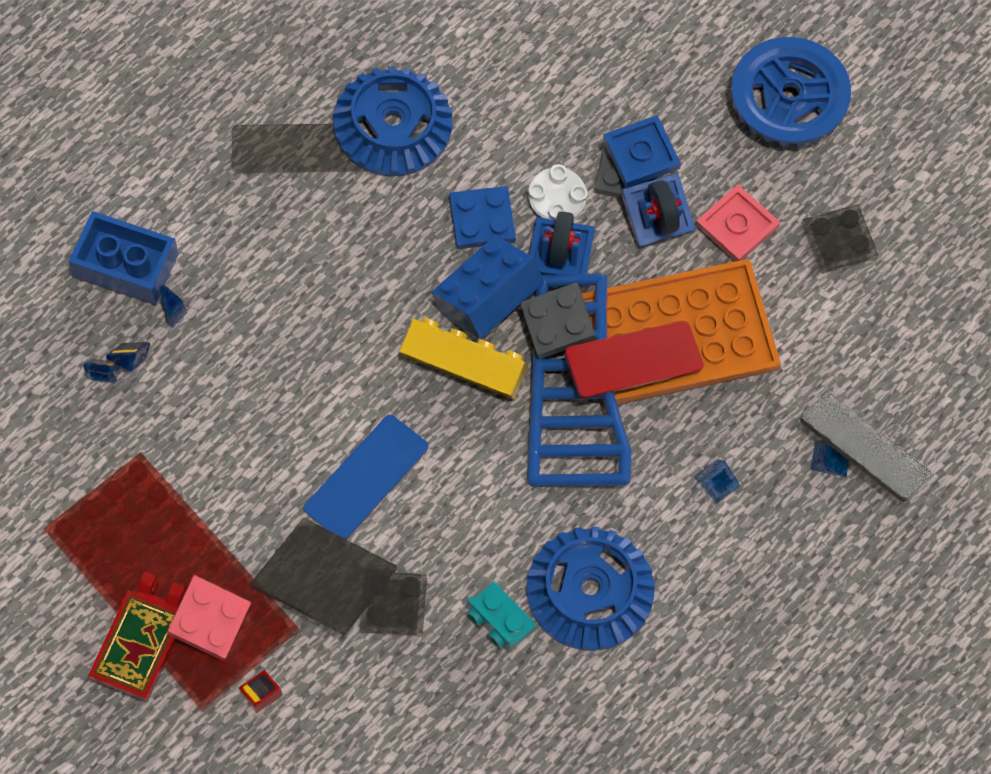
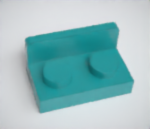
(500, 616)

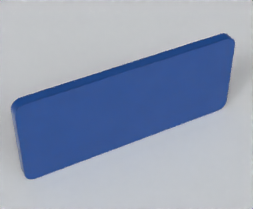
(366, 477)

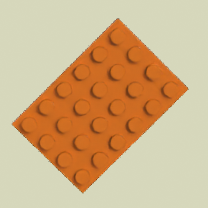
(723, 313)

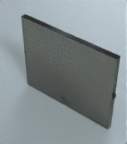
(323, 576)

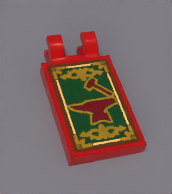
(138, 640)

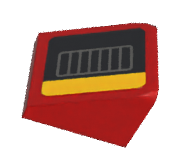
(260, 691)

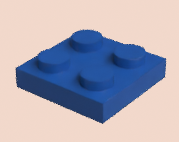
(641, 151)
(481, 216)

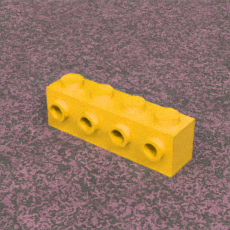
(464, 359)

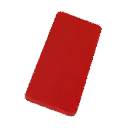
(633, 359)

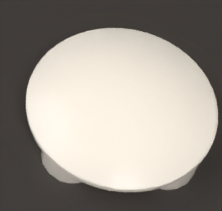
(557, 191)

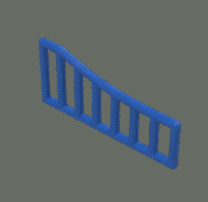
(539, 393)

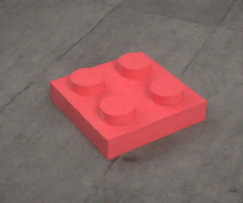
(737, 223)
(208, 618)

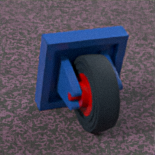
(658, 210)
(562, 245)

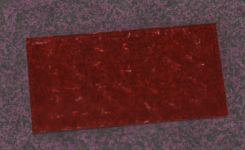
(144, 525)

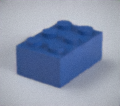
(123, 257)
(488, 286)

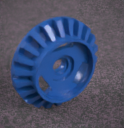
(768, 67)
(393, 149)
(564, 612)

